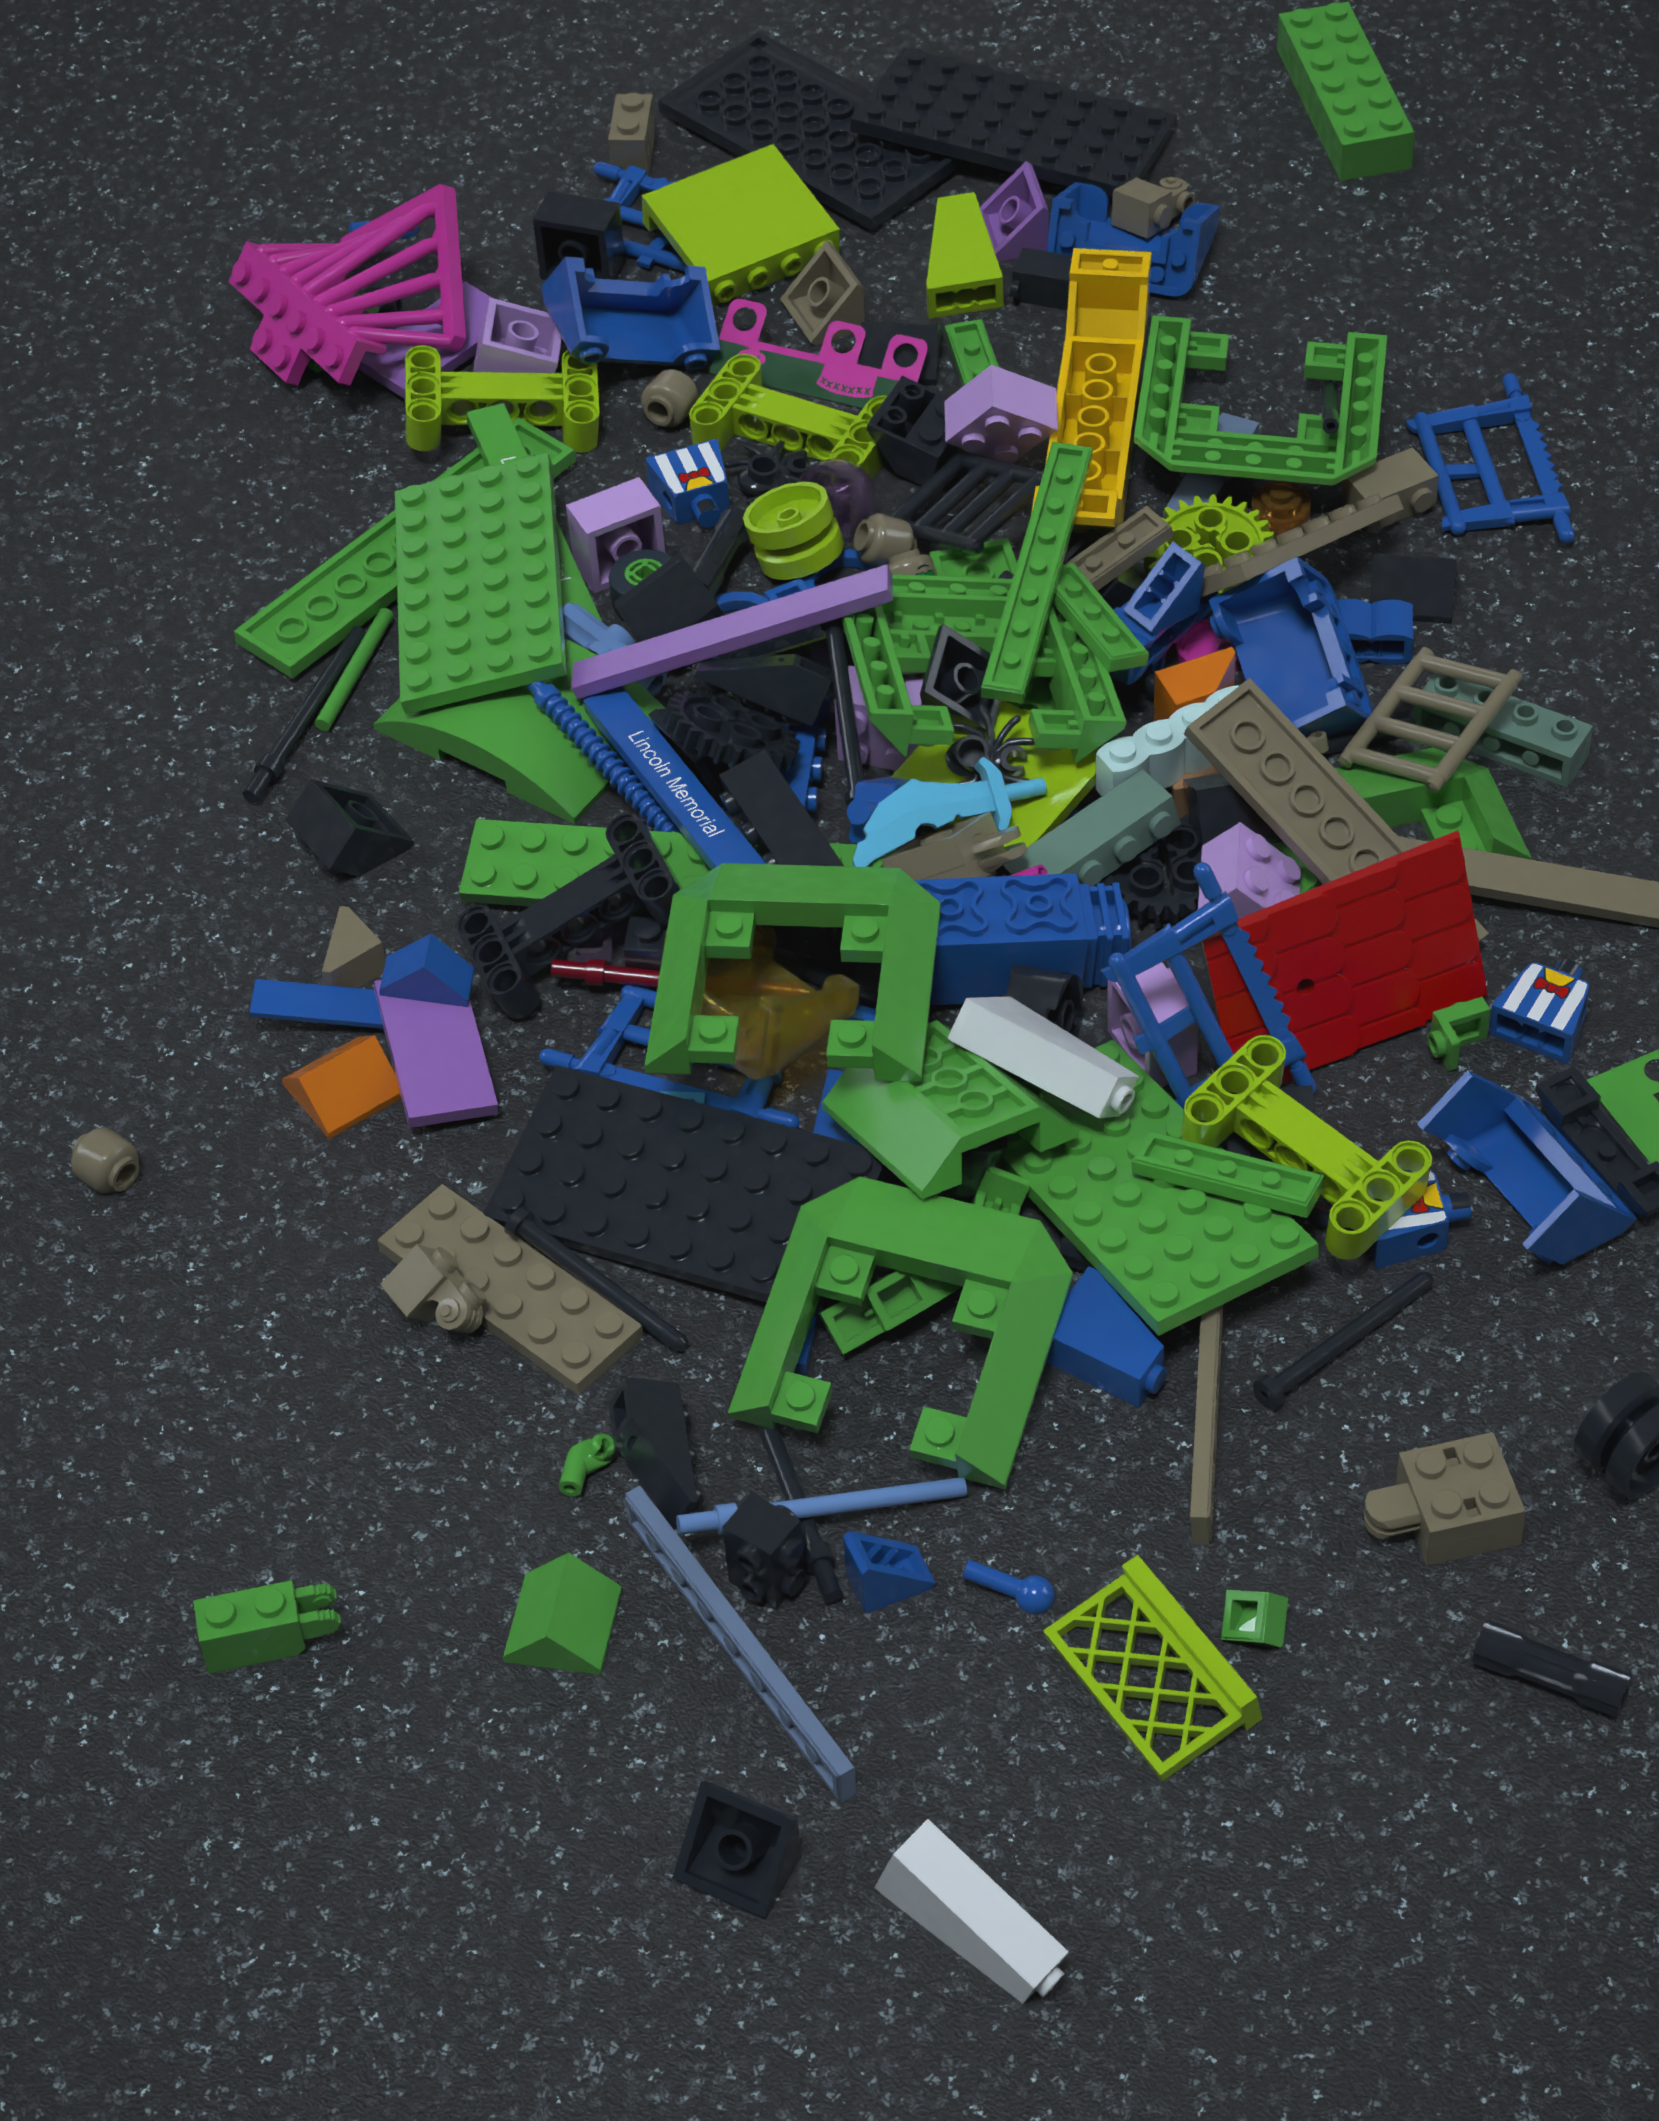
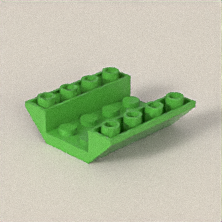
(930, 1123)

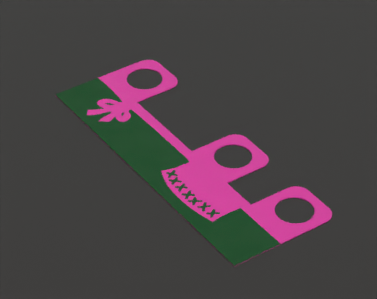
(822, 376)

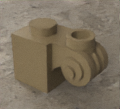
(1148, 207)
(431, 1287)

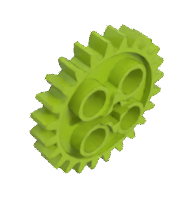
(1212, 531)

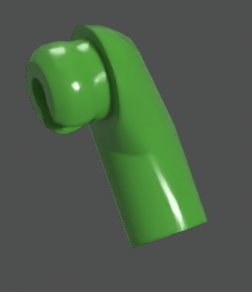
(583, 1460)

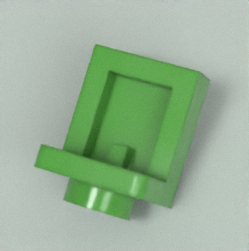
(1457, 1027)
(1001, 1191)

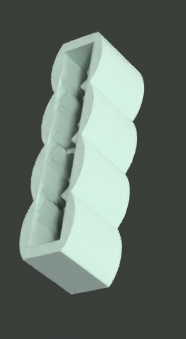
(1156, 748)

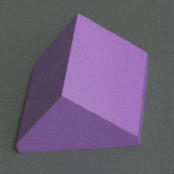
(1017, 215)

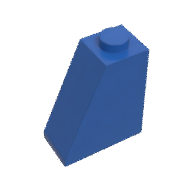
(1106, 1342)

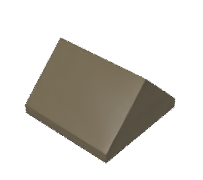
(825, 294)

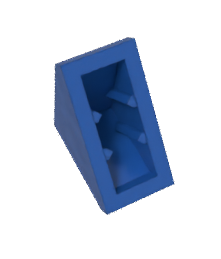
(1169, 591)
(428, 973)
(884, 1570)

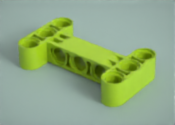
(538, 398)
(743, 407)
(1305, 1142)

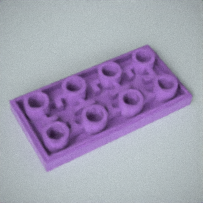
(390, 368)
(437, 1060)

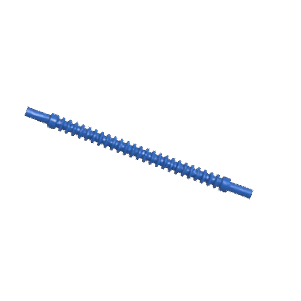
(549, 699)

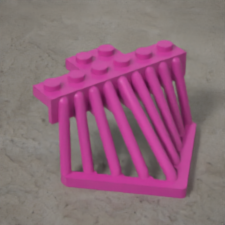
(315, 311)

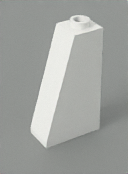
(1044, 1055)
(971, 1913)

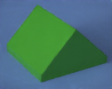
(564, 1617)

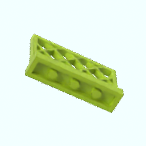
(1193, 1654)

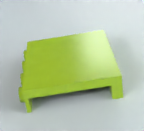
(742, 222)
(1035, 816)

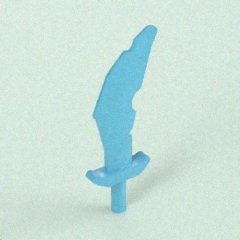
(937, 805)

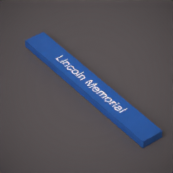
(669, 779)

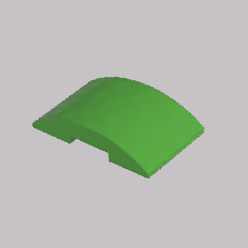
(516, 741)

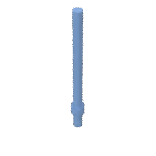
(833, 1503)

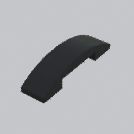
(1577, 1116)

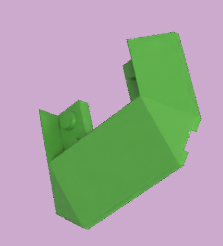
(1464, 803)

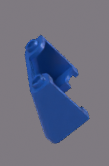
(1177, 255)
(633, 319)
(1295, 647)

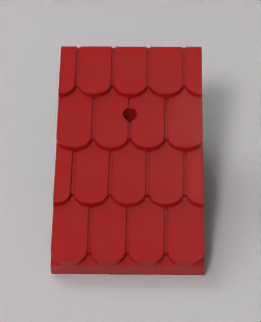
(1358, 955)

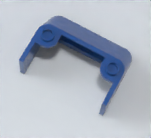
(1530, 1166)

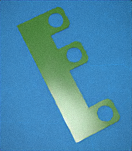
(1631, 1102)

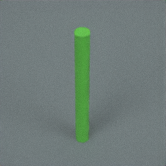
(354, 669)

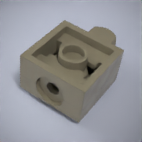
(958, 851)
(1452, 1499)

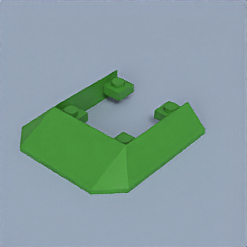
(1187, 436)
(900, 640)
(882, 920)
(1010, 1294)

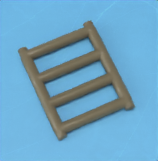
(1457, 746)

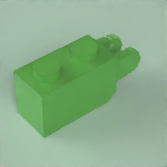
(262, 1623)

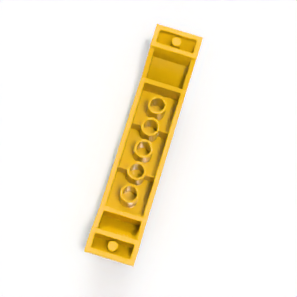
(1103, 375)

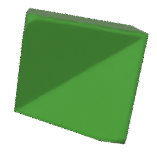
(1254, 1618)

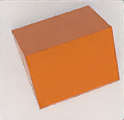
(345, 1085)

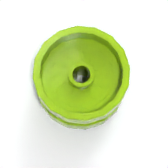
(793, 530)

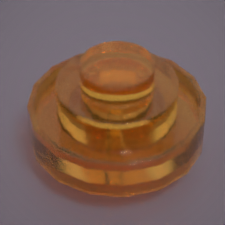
(1282, 505)

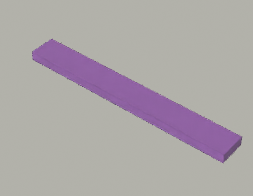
(733, 632)

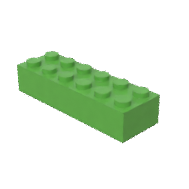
(1345, 91)

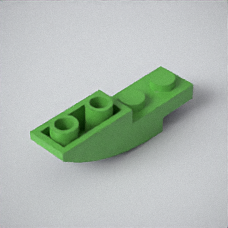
(885, 1306)

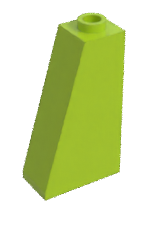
(962, 260)

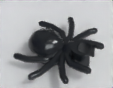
(767, 471)
(971, 748)

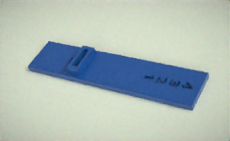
(315, 1003)

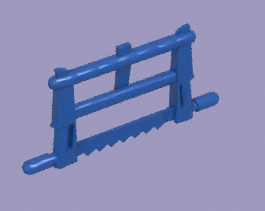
(629, 186)
(1500, 512)
(1169, 945)
(621, 1027)

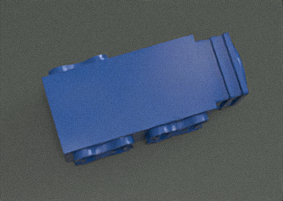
(1022, 921)

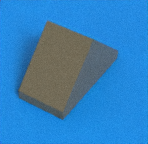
(353, 953)

